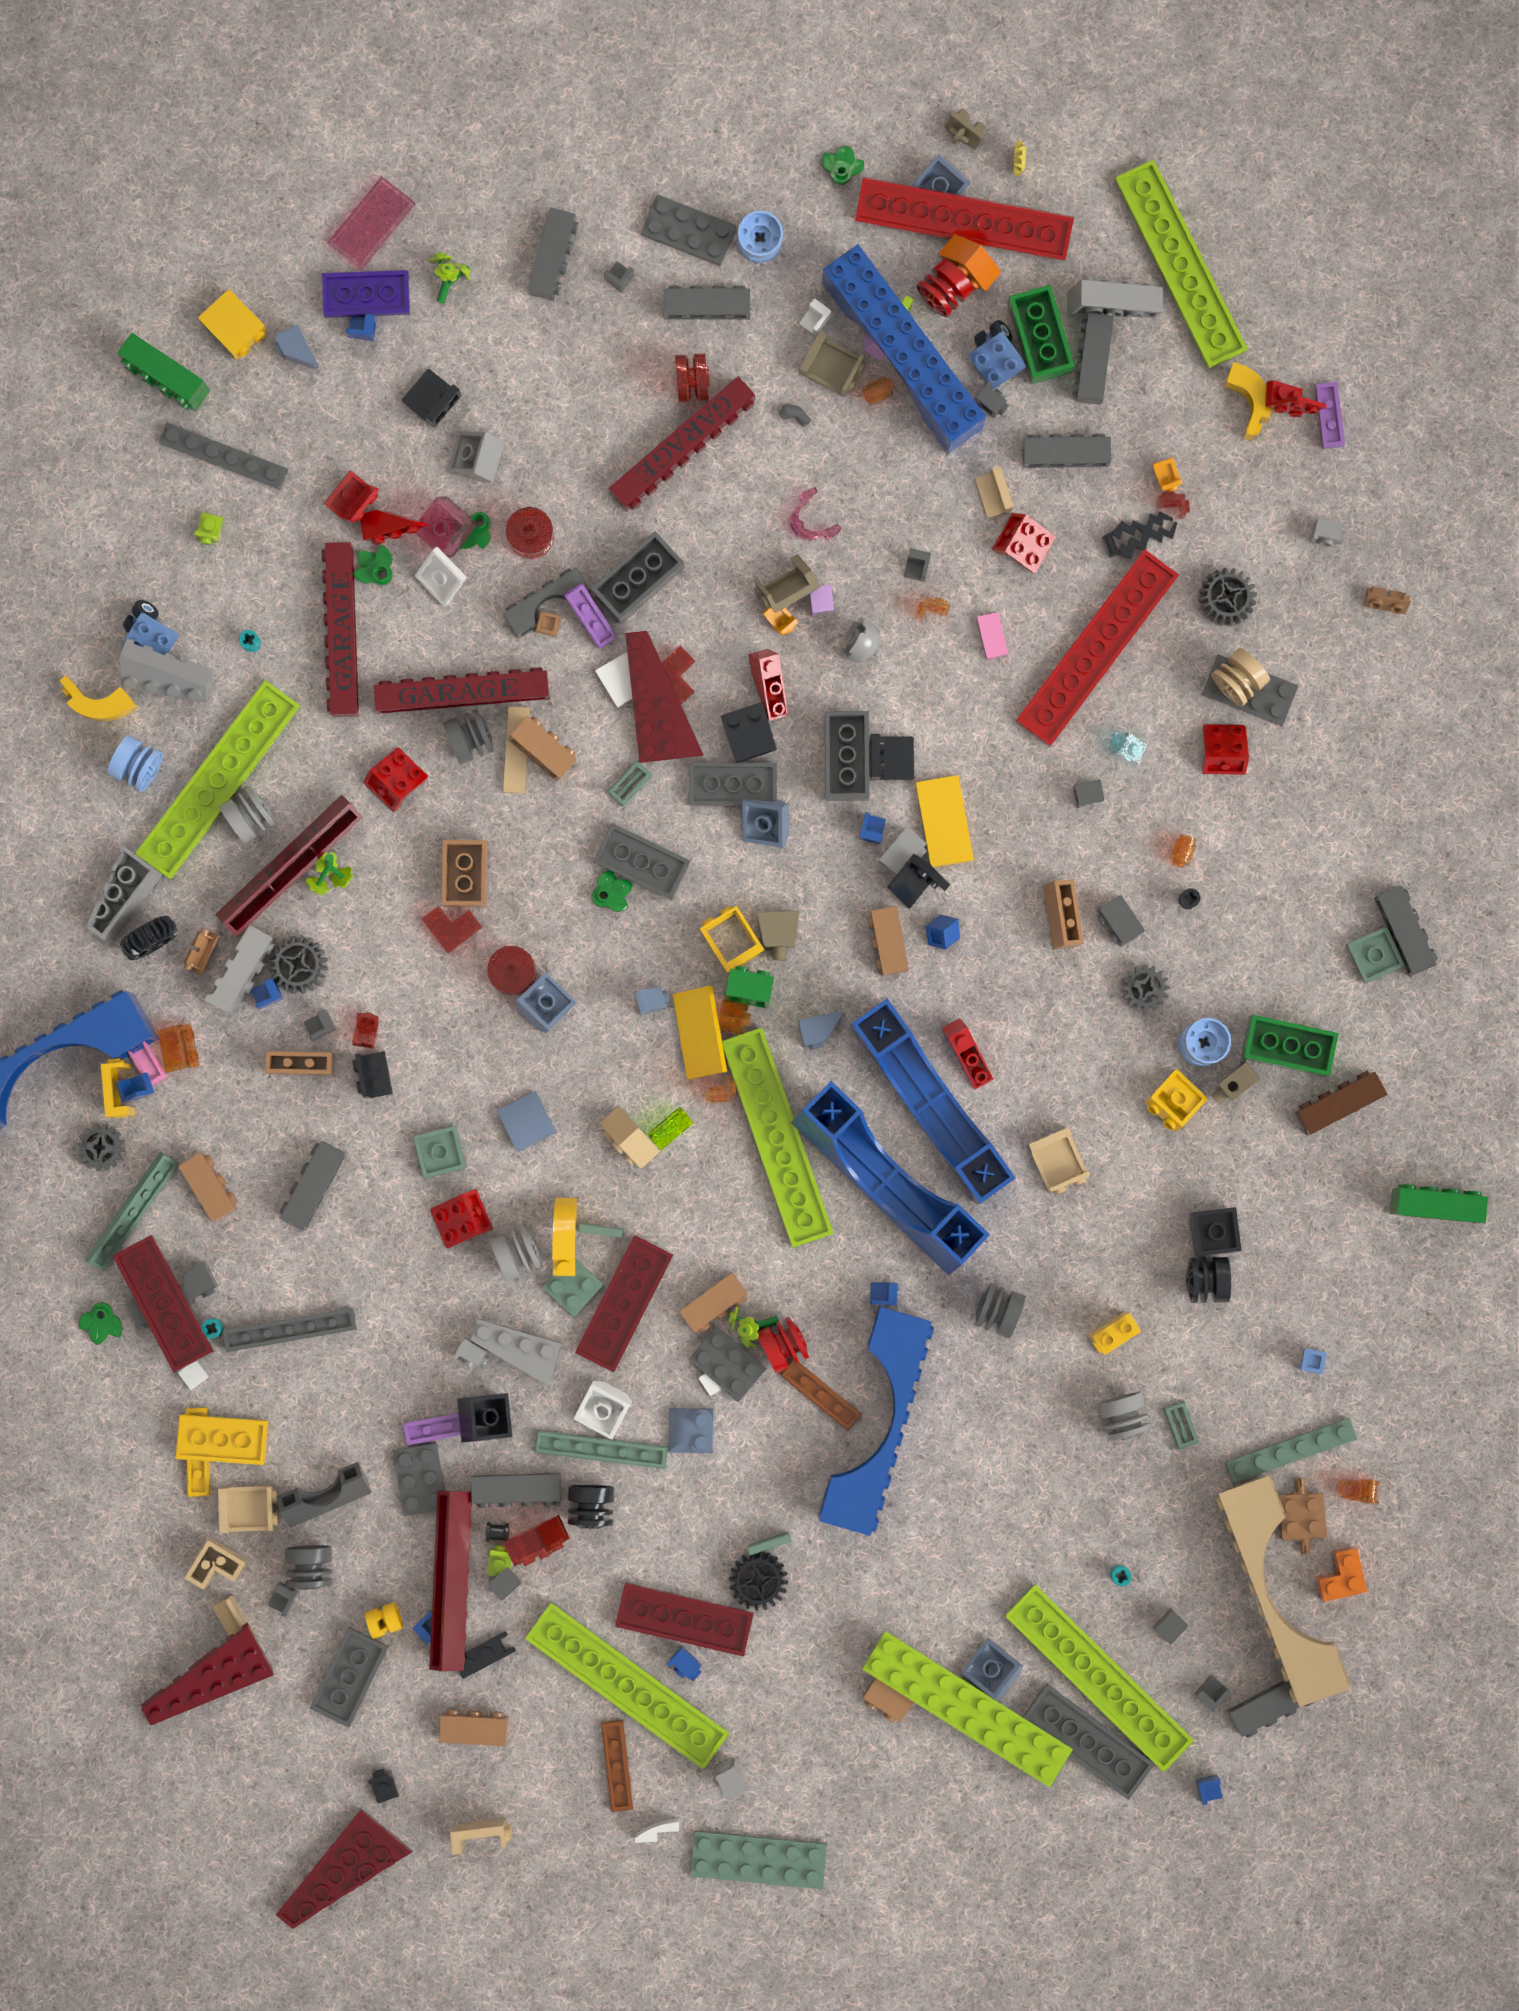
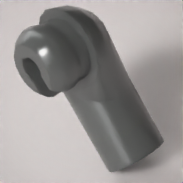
(794, 411)

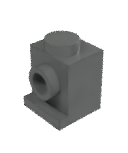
(992, 401)

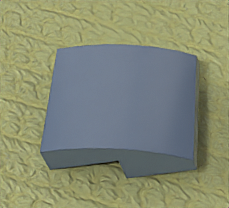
(526, 1121)

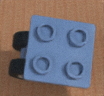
(995, 354)
(148, 631)

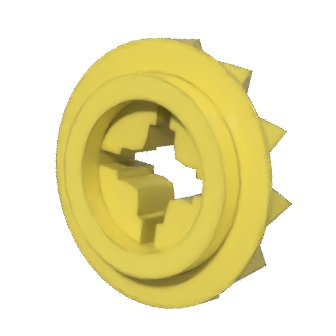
(1019, 158)

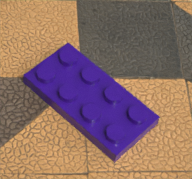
(366, 293)

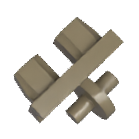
(963, 130)

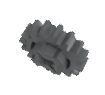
(1135, 984)
(102, 1138)

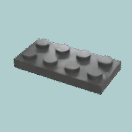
(688, 230)
(1268, 704)
(731, 783)
(641, 861)
(349, 1677)

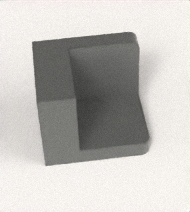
(619, 276)
(917, 565)
(1088, 793)
(319, 1025)
(504, 1583)
(283, 1598)
(1170, 1626)
(1212, 1693)

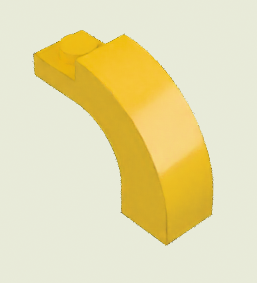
(1254, 390)
(106, 709)
(564, 1236)

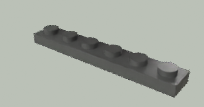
(223, 456)
(289, 1330)

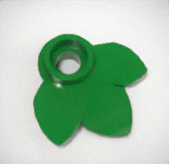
(842, 162)
(481, 534)
(373, 564)
(614, 890)
(99, 1326)

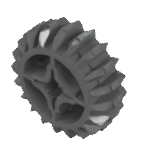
(1231, 605)
(293, 974)

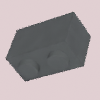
(1120, 921)

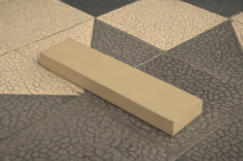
(515, 760)

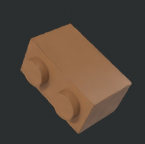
(887, 1699)

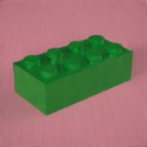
(1040, 334)
(163, 372)
(749, 987)
(1289, 1045)
(1439, 1205)

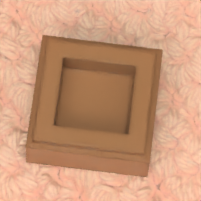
(548, 624)

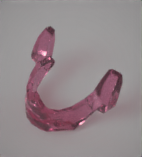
(797, 525)

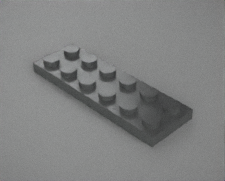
(1091, 1741)

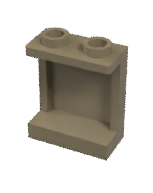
(832, 365)
(788, 587)

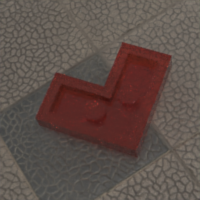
(675, 667)
(450, 933)

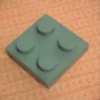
(1375, 955)
(440, 1152)
(573, 1291)

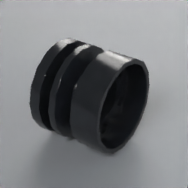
(1210, 1279)
(590, 1505)

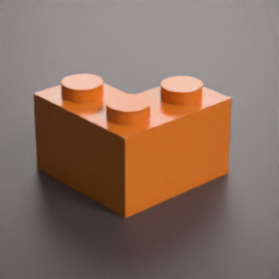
(972, 261)
(1347, 1579)

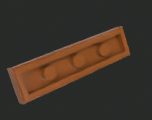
(821, 1394)
(617, 1765)

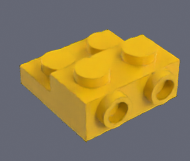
(1175, 1101)

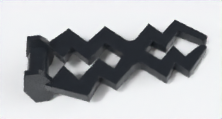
(1148, 532)

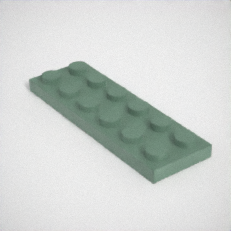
(758, 1859)

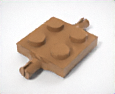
(1304, 1516)

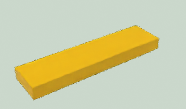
(198, 1471)

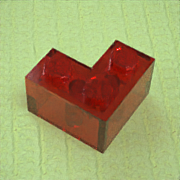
(537, 1541)

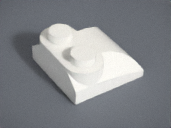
(603, 1408)

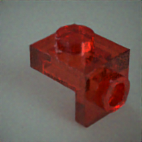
(1170, 499)
(366, 1030)

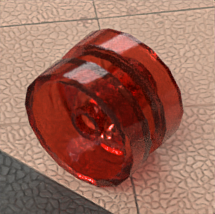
(692, 377)
(535, 544)
(511, 983)

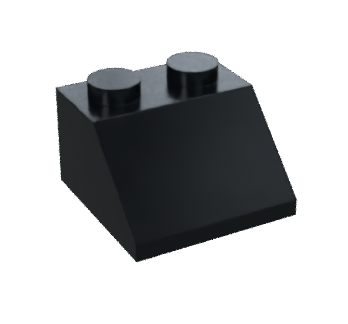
(748, 732)

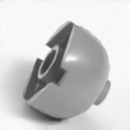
(862, 641)

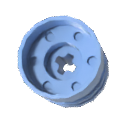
(760, 224)
(135, 763)
(1215, 1036)

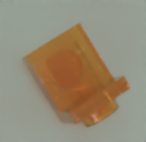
(936, 606)

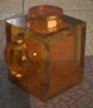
(734, 1017)

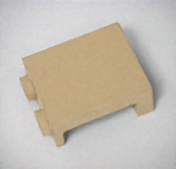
(1058, 1161)
(247, 1508)
(480, 1829)

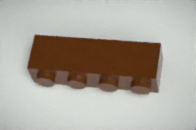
(1340, 1103)

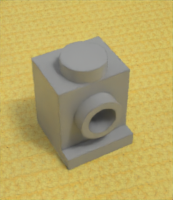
(1327, 532)
(472, 1354)

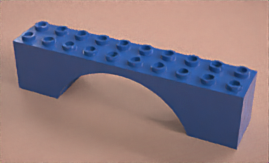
(932, 384)
(110, 1027)
(931, 1102)
(932, 1223)
(856, 1495)

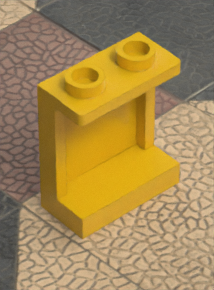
(233, 324)
(112, 1100)
(1114, 1333)

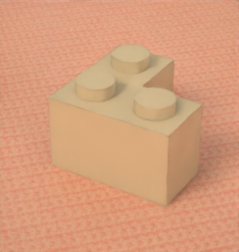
(628, 1138)
(215, 1558)

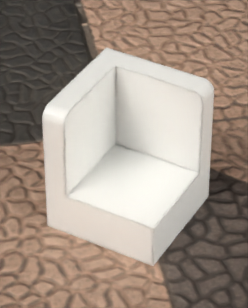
(815, 317)

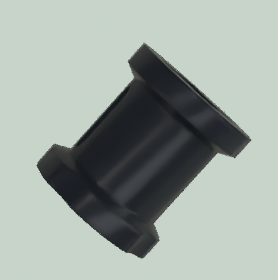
(1194, 894)
(497, 1532)

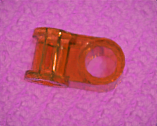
(1362, 1490)

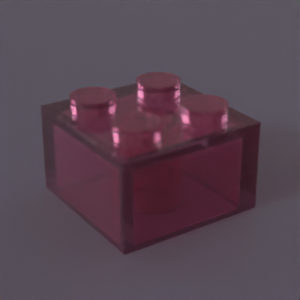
(446, 526)

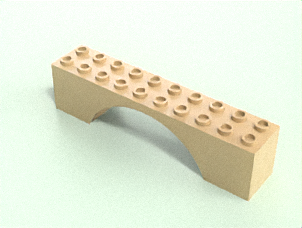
(1308, 1663)

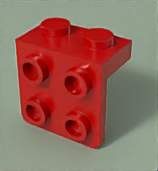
(351, 497)

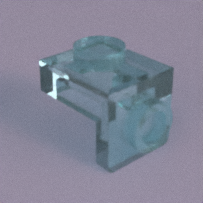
(1128, 746)

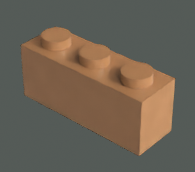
(1063, 914)
(888, 941)
(299, 1063)
(208, 1186)
(714, 1303)
(473, 1728)

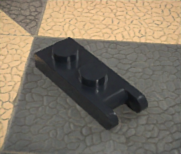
(485, 1655)

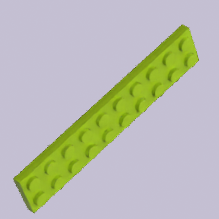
(1181, 264)
(218, 779)
(777, 1137)
(1099, 1678)
(627, 1685)
(967, 1708)

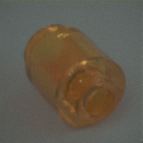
(878, 390)
(1183, 851)

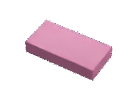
(992, 635)
(147, 1062)

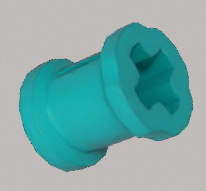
(244, 643)
(219, 1326)
(1123, 1581)

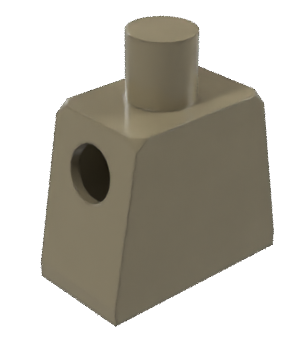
(778, 931)
(1243, 1076)

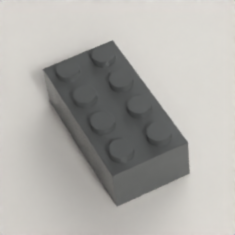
(637, 577)
(846, 755)

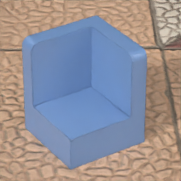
(1312, 1361)

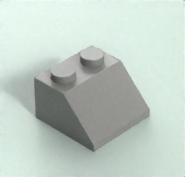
(476, 456)

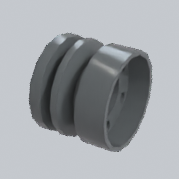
(468, 736)
(1000, 1310)
(308, 1566)

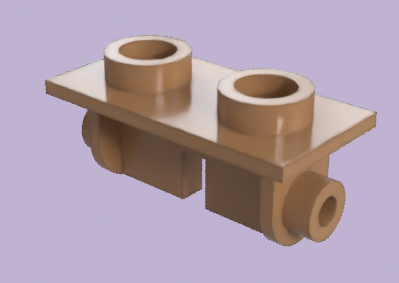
(1395, 603)
(197, 960)

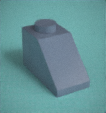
(295, 348)
(651, 1000)
(818, 1029)

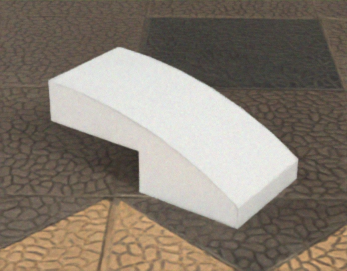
(650, 1833)

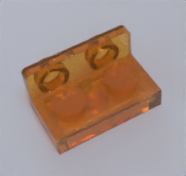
(178, 1048)
(718, 1095)

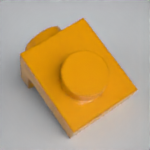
(1167, 474)
(781, 621)

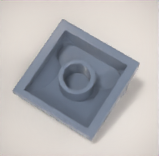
(943, 177)
(765, 822)
(544, 1003)
(690, 1430)
(992, 1670)

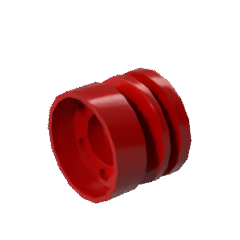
(945, 287)
(783, 1345)

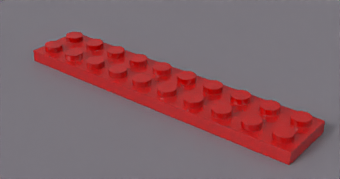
(968, 217)
(1097, 648)

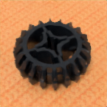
(149, 937)
(763, 1599)

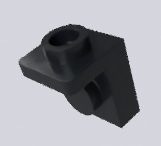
(383, 1785)

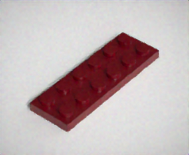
(163, 1303)
(624, 1303)
(684, 1619)

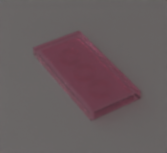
(371, 223)

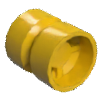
(391, 1617)

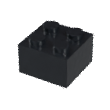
(1215, 1231)
(484, 1417)

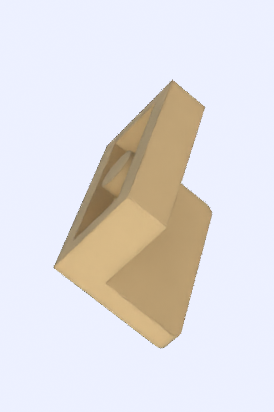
(994, 493)
(230, 1615)

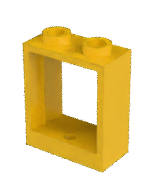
(743, 958)

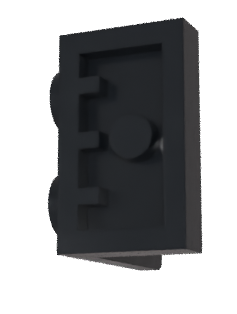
(431, 398)
(892, 757)
(914, 879)
(372, 1074)

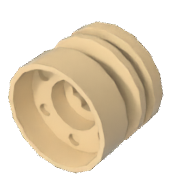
(1245, 673)

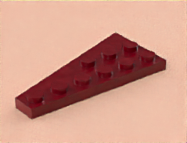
(659, 716)
(216, 1674)
(352, 1860)

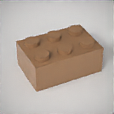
(542, 748)
(464, 873)

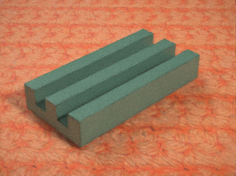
(617, 797)
(601, 1230)
(1174, 1407)
(769, 1543)

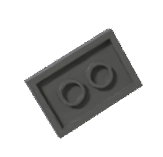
(727, 1363)
(418, 1478)

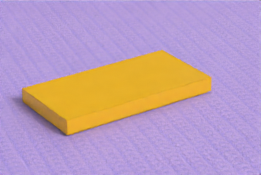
(944, 821)
(699, 1032)
(221, 1439)

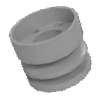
(247, 814)
(516, 1252)
(1125, 1416)

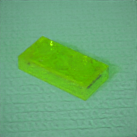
(670, 1128)

